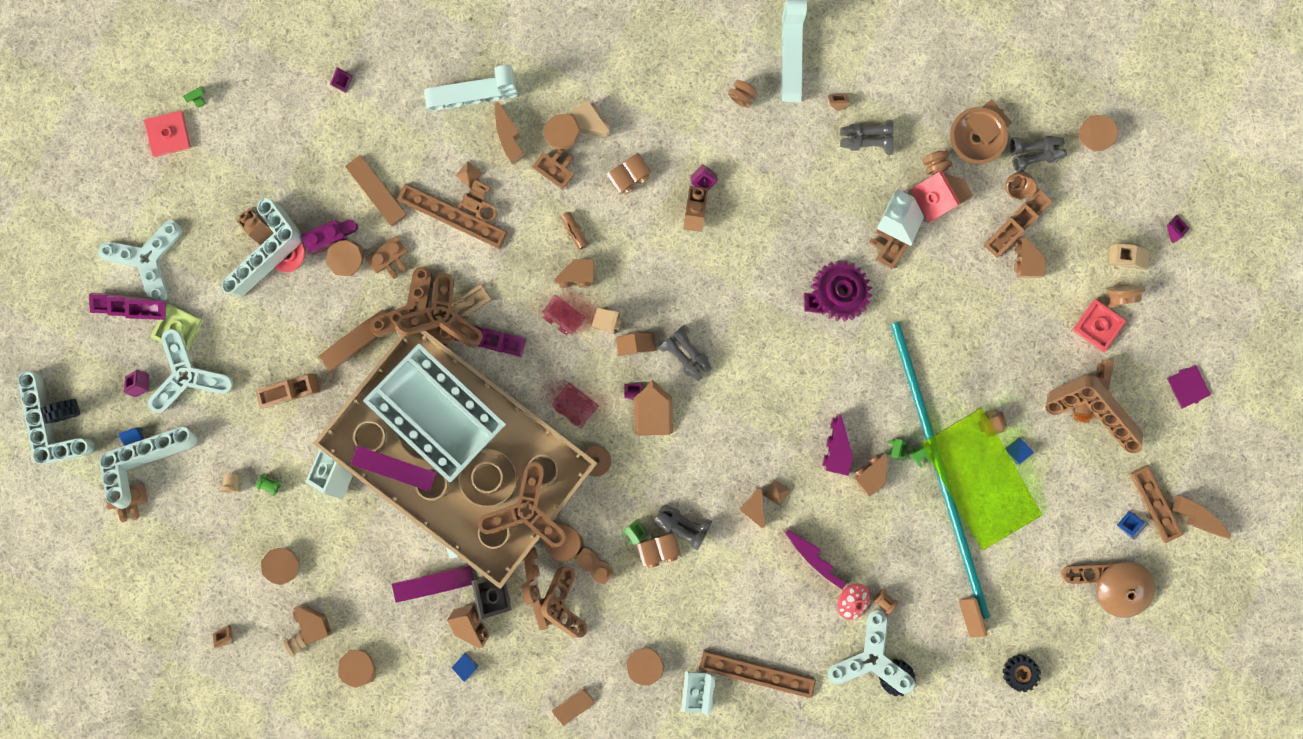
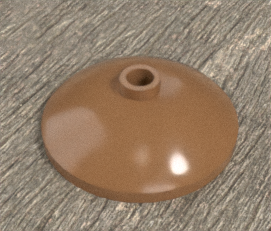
(977, 152)
(1119, 582)

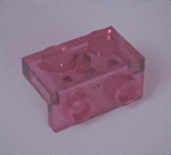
(563, 315)
(574, 405)

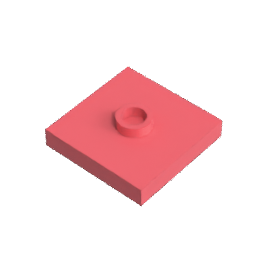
(167, 133)
(935, 196)
(1099, 325)

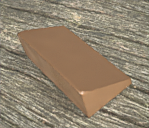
(973, 617)
(573, 706)

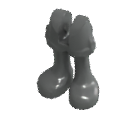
(858, 141)
(1046, 145)
(701, 358)
(671, 520)

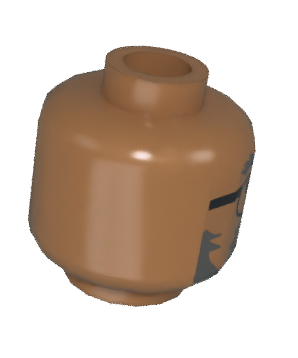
(997, 420)

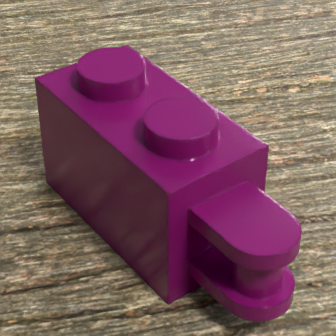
(328, 234)

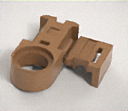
(476, 199)

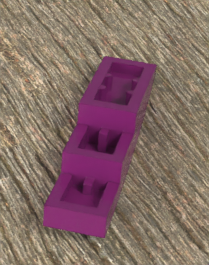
(127, 305)
(501, 342)
(393, 468)
(809, 553)
(432, 584)

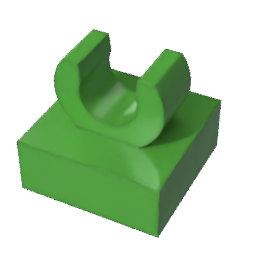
(195, 95)
(899, 449)
(917, 454)
(635, 532)

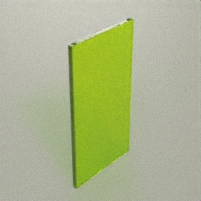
(981, 478)

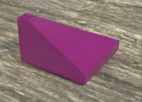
(1176, 228)

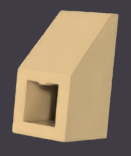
(589, 120)
(1129, 256)
(607, 320)

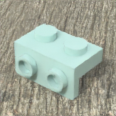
(698, 692)

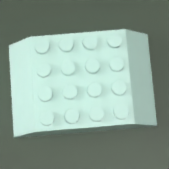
(434, 412)

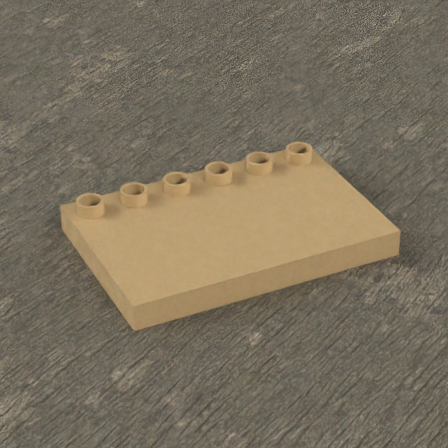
(483, 486)

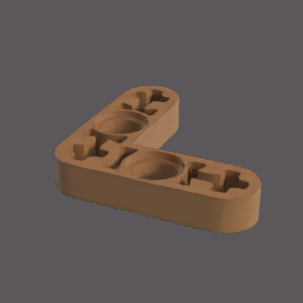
(557, 604)

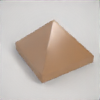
(838, 101)
(468, 174)
(777, 492)
(222, 637)

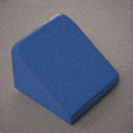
(131, 436)
(1019, 451)
(1131, 525)
(464, 667)

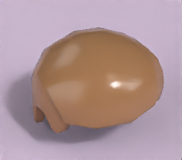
(1020, 185)

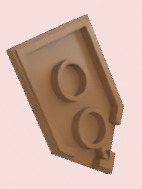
(653, 411)

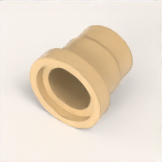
(230, 483)
(294, 645)

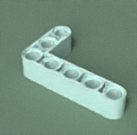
(792, 35)
(473, 92)
(272, 214)
(35, 428)
(139, 457)

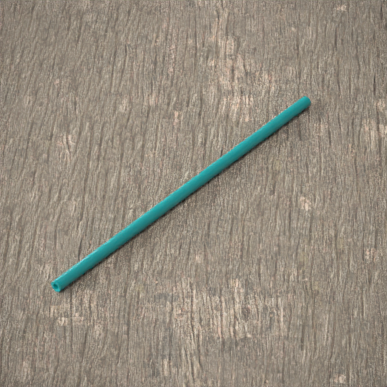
(951, 506)

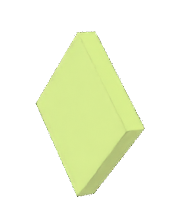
(179, 320)

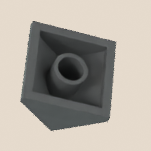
(489, 598)

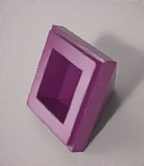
(341, 80)
(809, 306)
(632, 390)

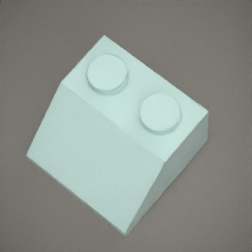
(901, 217)
(329, 476)

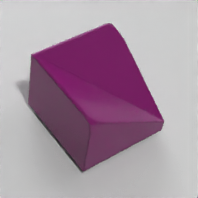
(704, 177)
(136, 383)

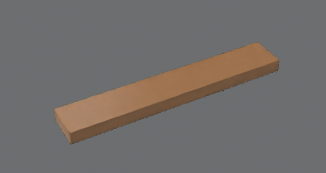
(452, 216)
(757, 674)

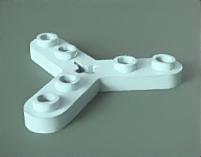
(149, 272)
(180, 361)
(885, 668)

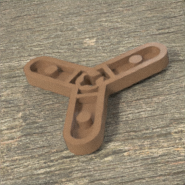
(418, 294)
(451, 323)
(537, 520)
(531, 590)

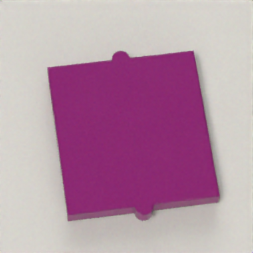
(1188, 386)

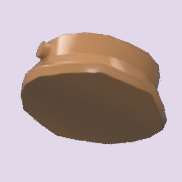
(562, 131)
(1098, 133)
(345, 257)
(1124, 294)
(571, 547)
(280, 566)
(645, 666)
(356, 668)

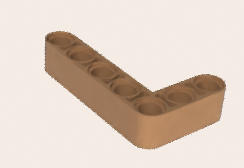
(1103, 405)

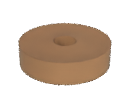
(604, 457)

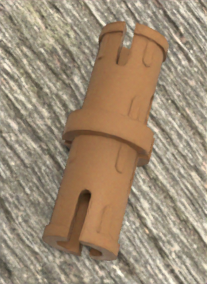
(574, 230)

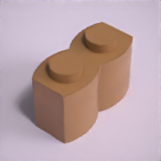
(629, 173)
(658, 549)
(598, 568)

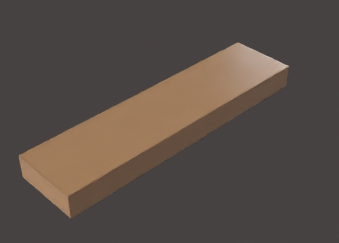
(376, 190)
(1156, 504)

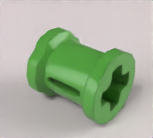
(268, 484)

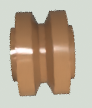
(743, 93)
(937, 162)

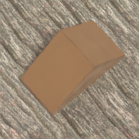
(636, 343)
(754, 508)

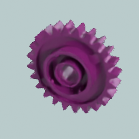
(850, 281)

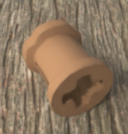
(885, 601)

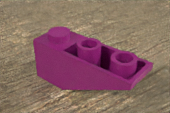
(839, 452)

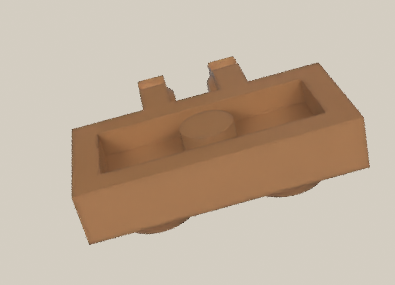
(553, 170)
(891, 251)
(386, 255)
(138, 496)

